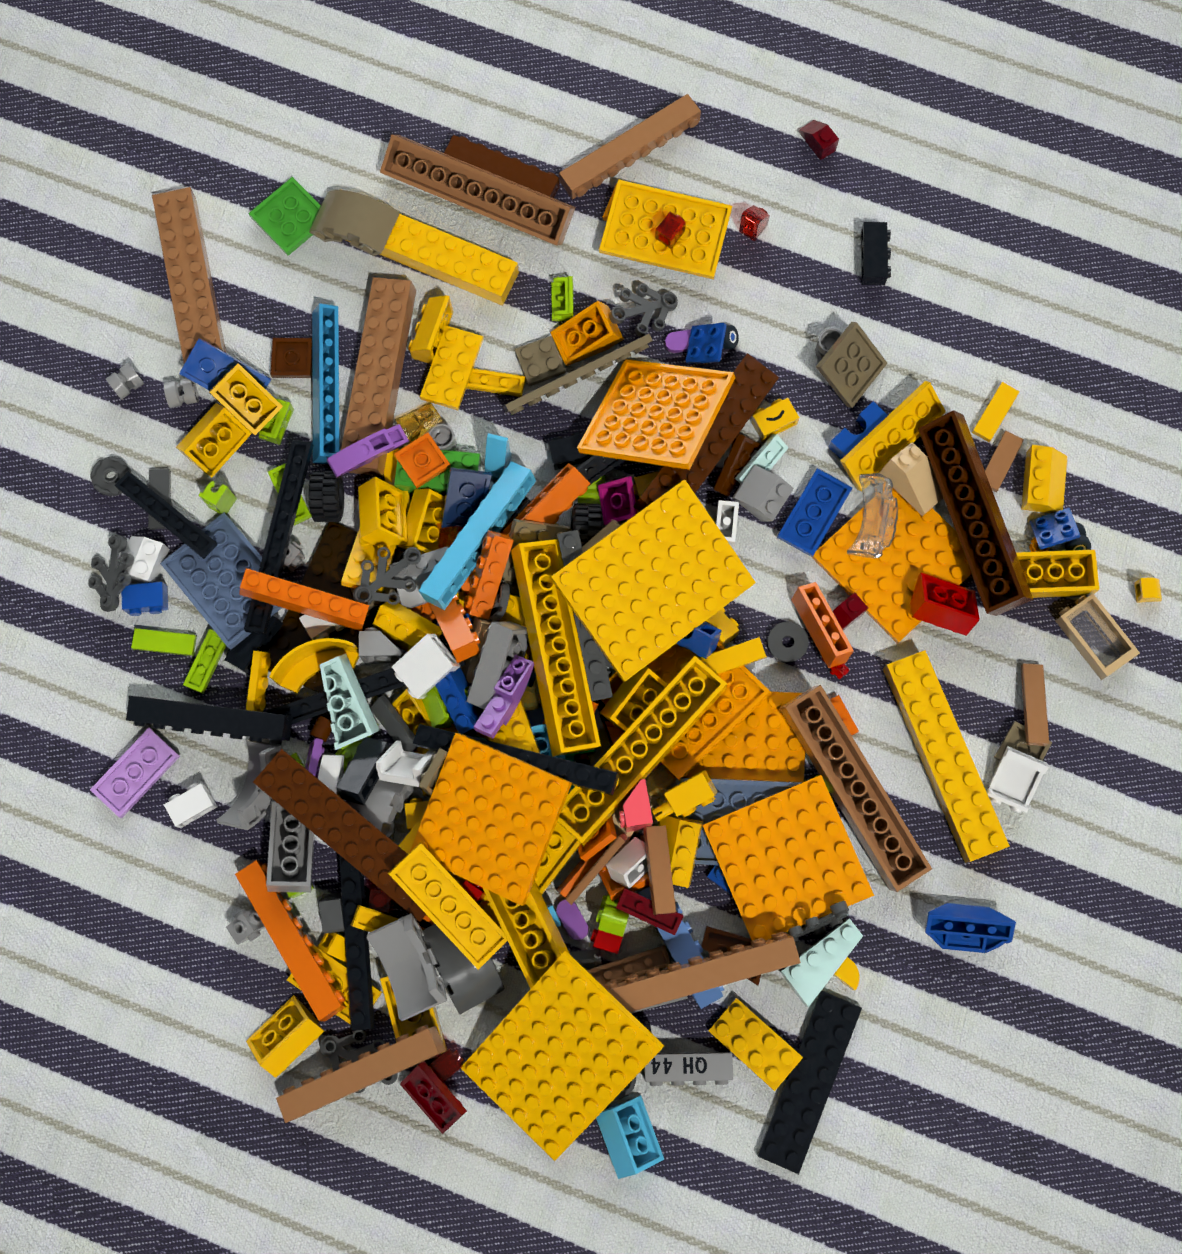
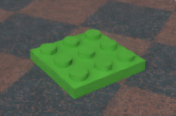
(287, 215)

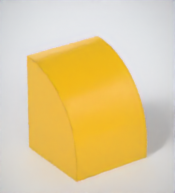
(1148, 590)
(334, 945)
(848, 974)

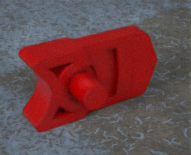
(839, 670)

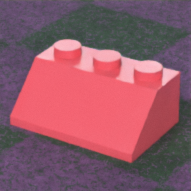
(636, 810)

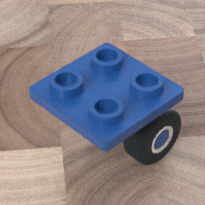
(709, 340)
(1060, 528)

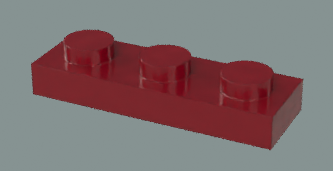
(642, 909)

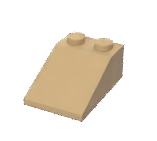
(914, 478)

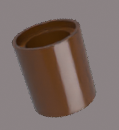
(321, 728)

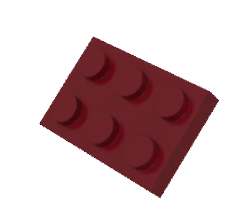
(433, 1097)

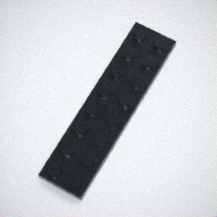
(809, 1082)

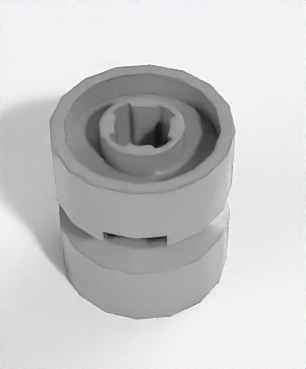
(826, 341)
(124, 381)
(174, 394)
(444, 437)

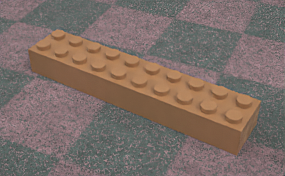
(477, 189)
(188, 269)
(379, 364)
(855, 788)
(705, 973)

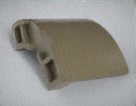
(355, 219)

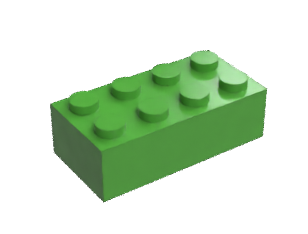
(457, 459)

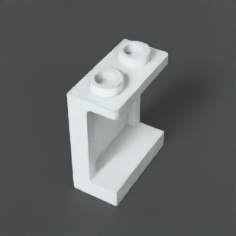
(425, 666)
(403, 766)
(1016, 779)

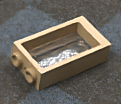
(1096, 636)

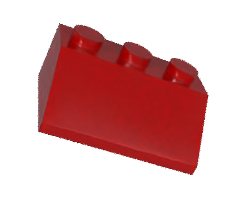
(944, 604)

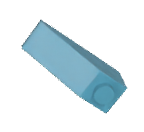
(497, 455)

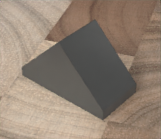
(331, 912)

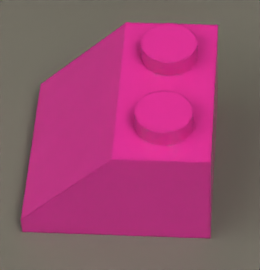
(617, 500)

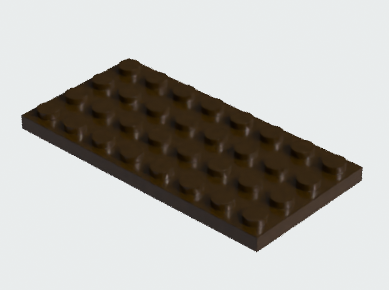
(324, 575)

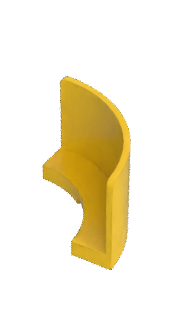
(306, 658)

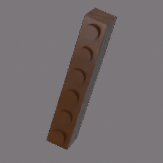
(503, 166)

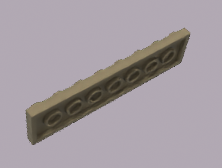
(583, 372)

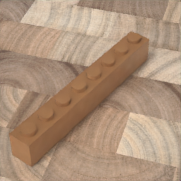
(630, 146)
(360, 1074)

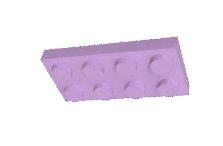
(135, 773)

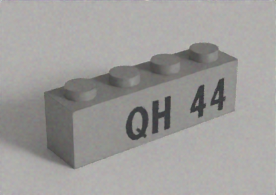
(690, 1067)

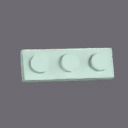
(766, 456)

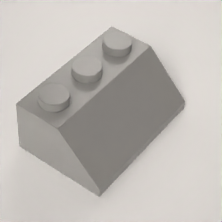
(419, 574)

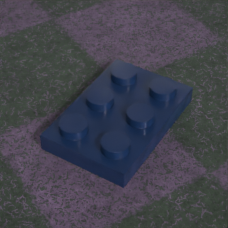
(464, 495)

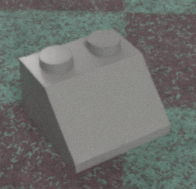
(762, 493)
(377, 648)

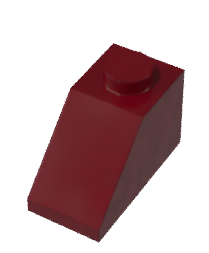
(819, 138)
(850, 610)

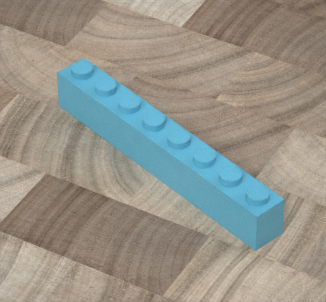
(491, 515)

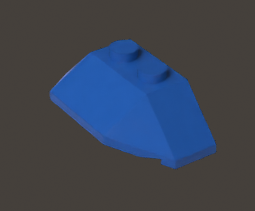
(969, 927)

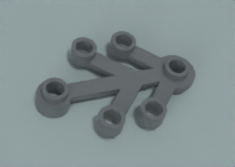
(645, 307)
(384, 578)
(109, 597)
(817, 926)
(349, 1055)

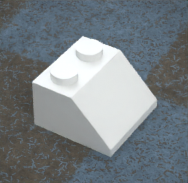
(147, 558)

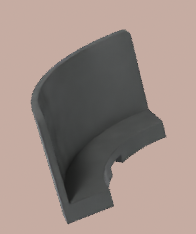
(461, 979)

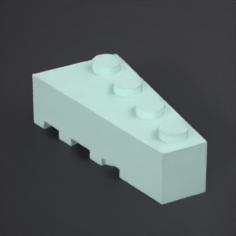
(346, 702)
(821, 961)

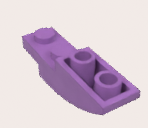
(367, 449)
(507, 697)

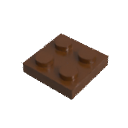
(291, 358)

